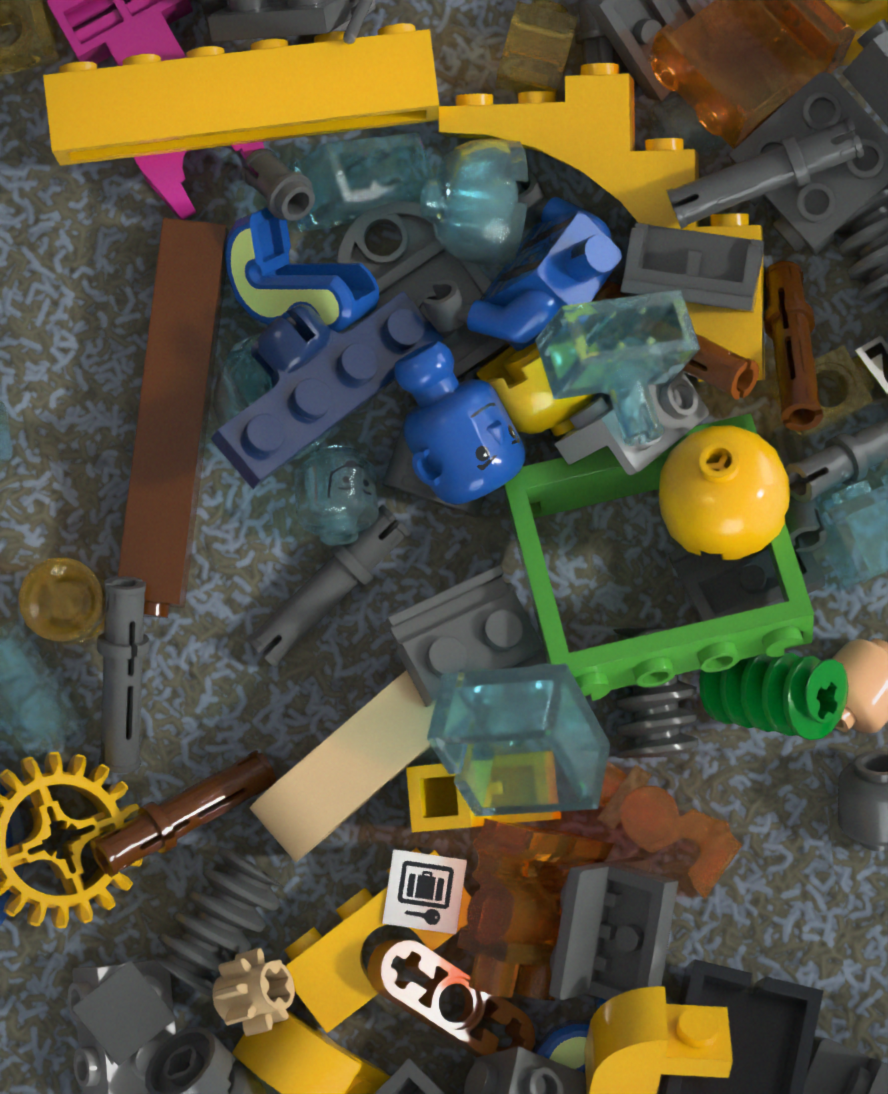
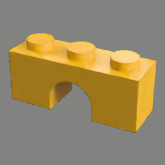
(330, 967)

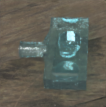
(30, 696)

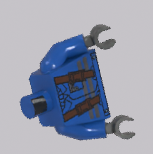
(556, 265)

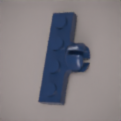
(317, 381)

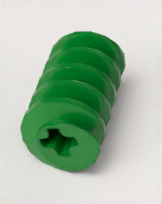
(778, 694)

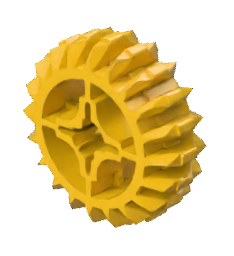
(69, 867)

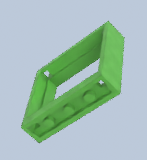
(658, 656)

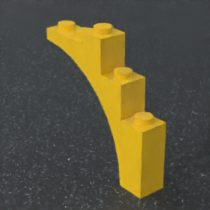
(597, 137)

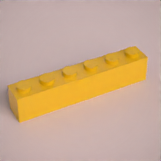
(241, 95)

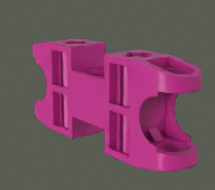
(128, 29)

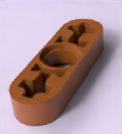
(441, 974)

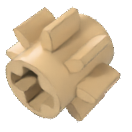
(253, 992)

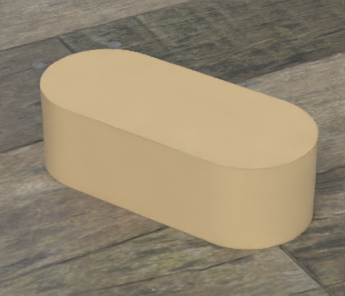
(346, 768)

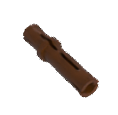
(789, 325)
(162, 824)

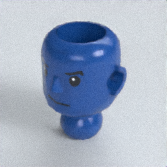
(458, 430)

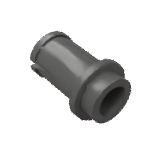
(286, 192)

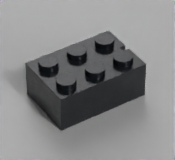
(768, 1031)

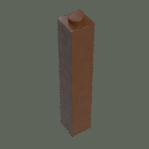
(174, 411)

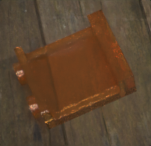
(748, 59)

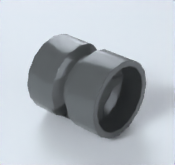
(198, 1064)

